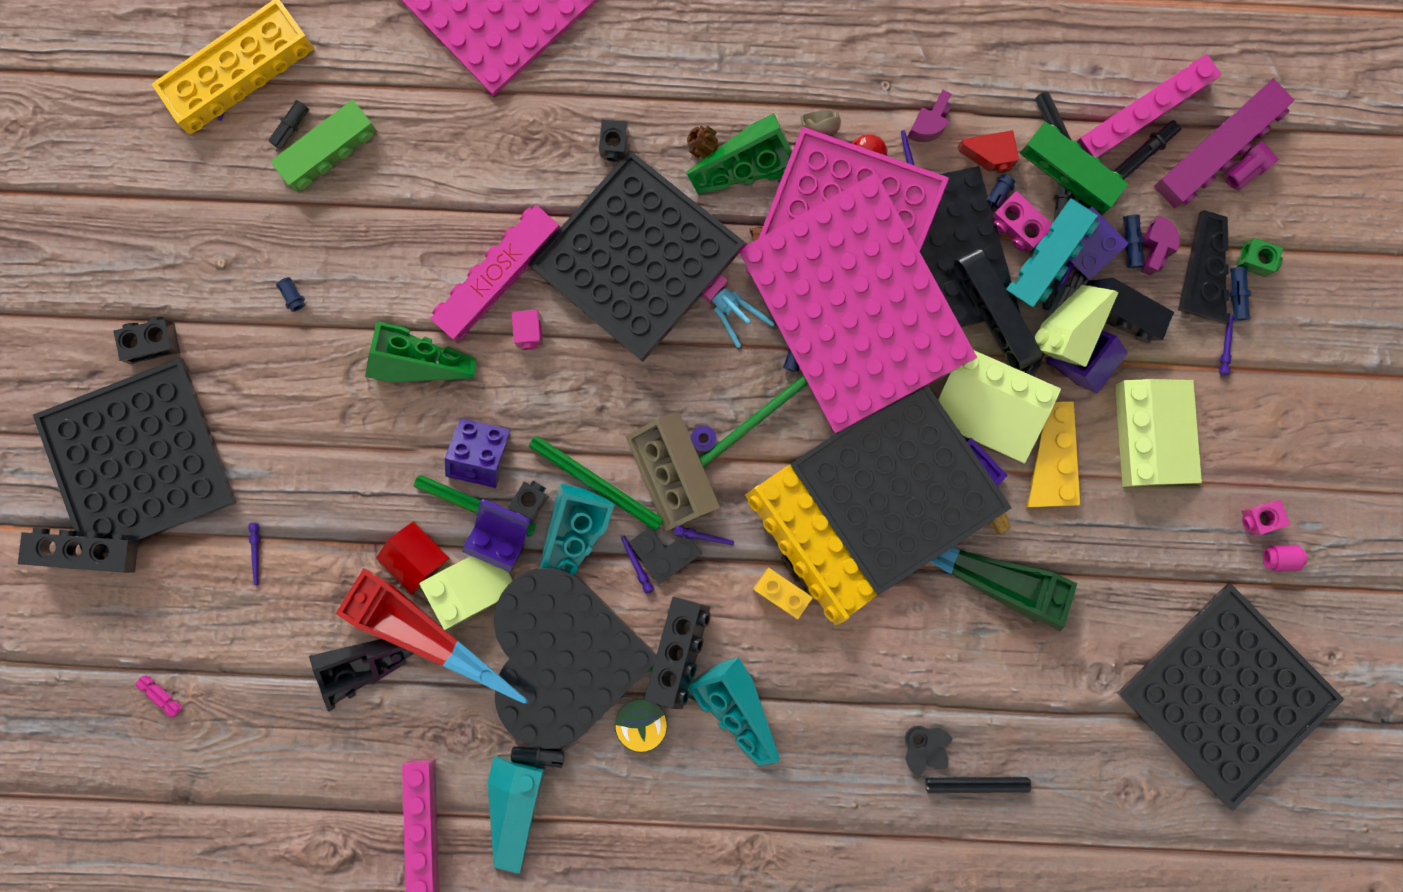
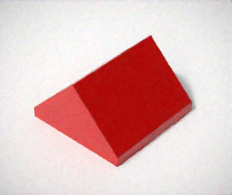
(411, 557)

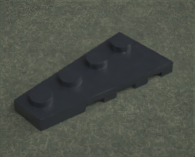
(1205, 278)

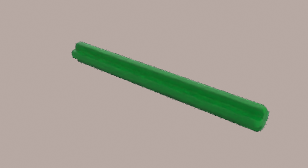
(596, 483)

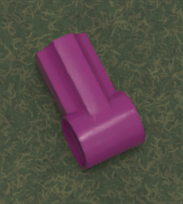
(1254, 162)

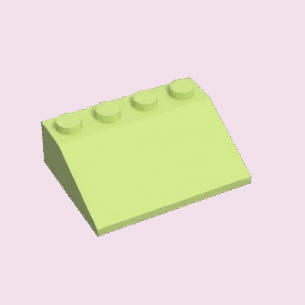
(998, 405)
(1157, 432)

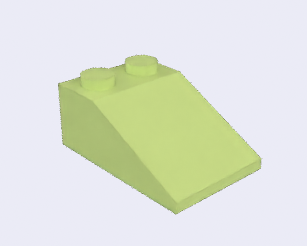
(1076, 325)
(464, 590)

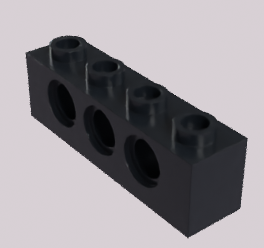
(36, 551)
(673, 637)

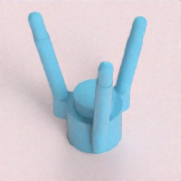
(728, 303)

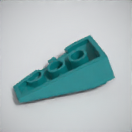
(733, 699)

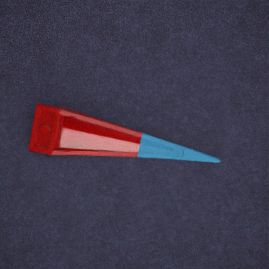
(390, 615)

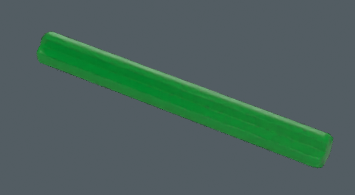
(453, 496)

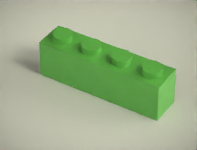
(324, 146)

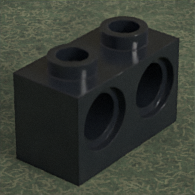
(146, 346)

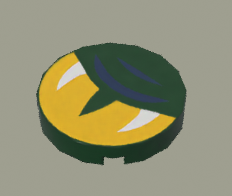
(641, 725)

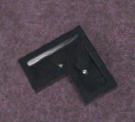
(663, 561)

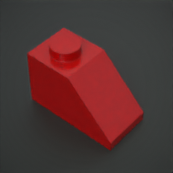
(992, 151)

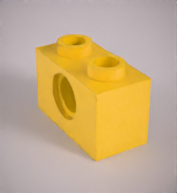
(782, 593)

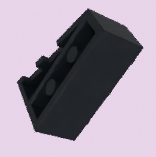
(1135, 312)

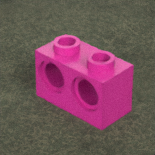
(1026, 217)

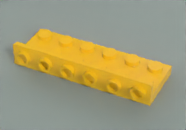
(232, 66)
(811, 545)

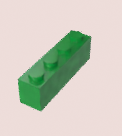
(1074, 168)

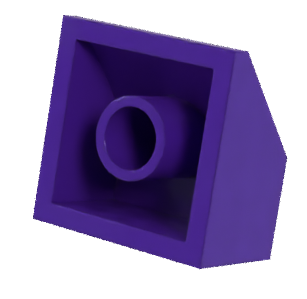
(1103, 362)

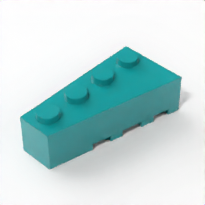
(1054, 252)

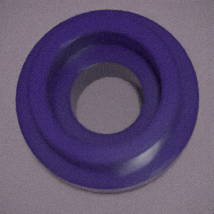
(703, 447)

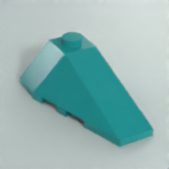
(574, 527)
(512, 806)

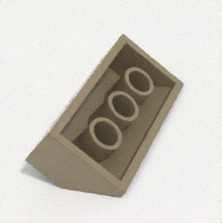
(672, 471)

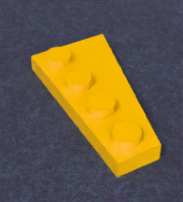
(1056, 464)

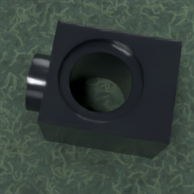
(609, 130)
(518, 506)

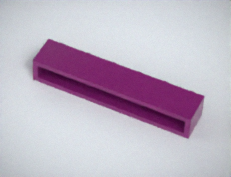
(1227, 140)

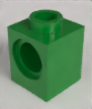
(1249, 257)

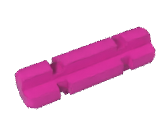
(158, 696)

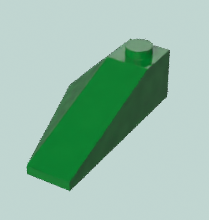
(751, 155)
(403, 357)

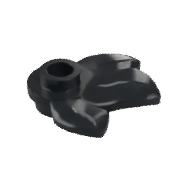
(928, 751)

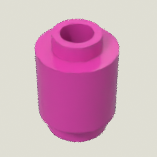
(1284, 558)

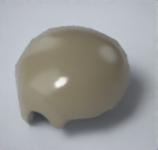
(822, 121)

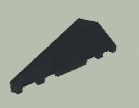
(351, 667)

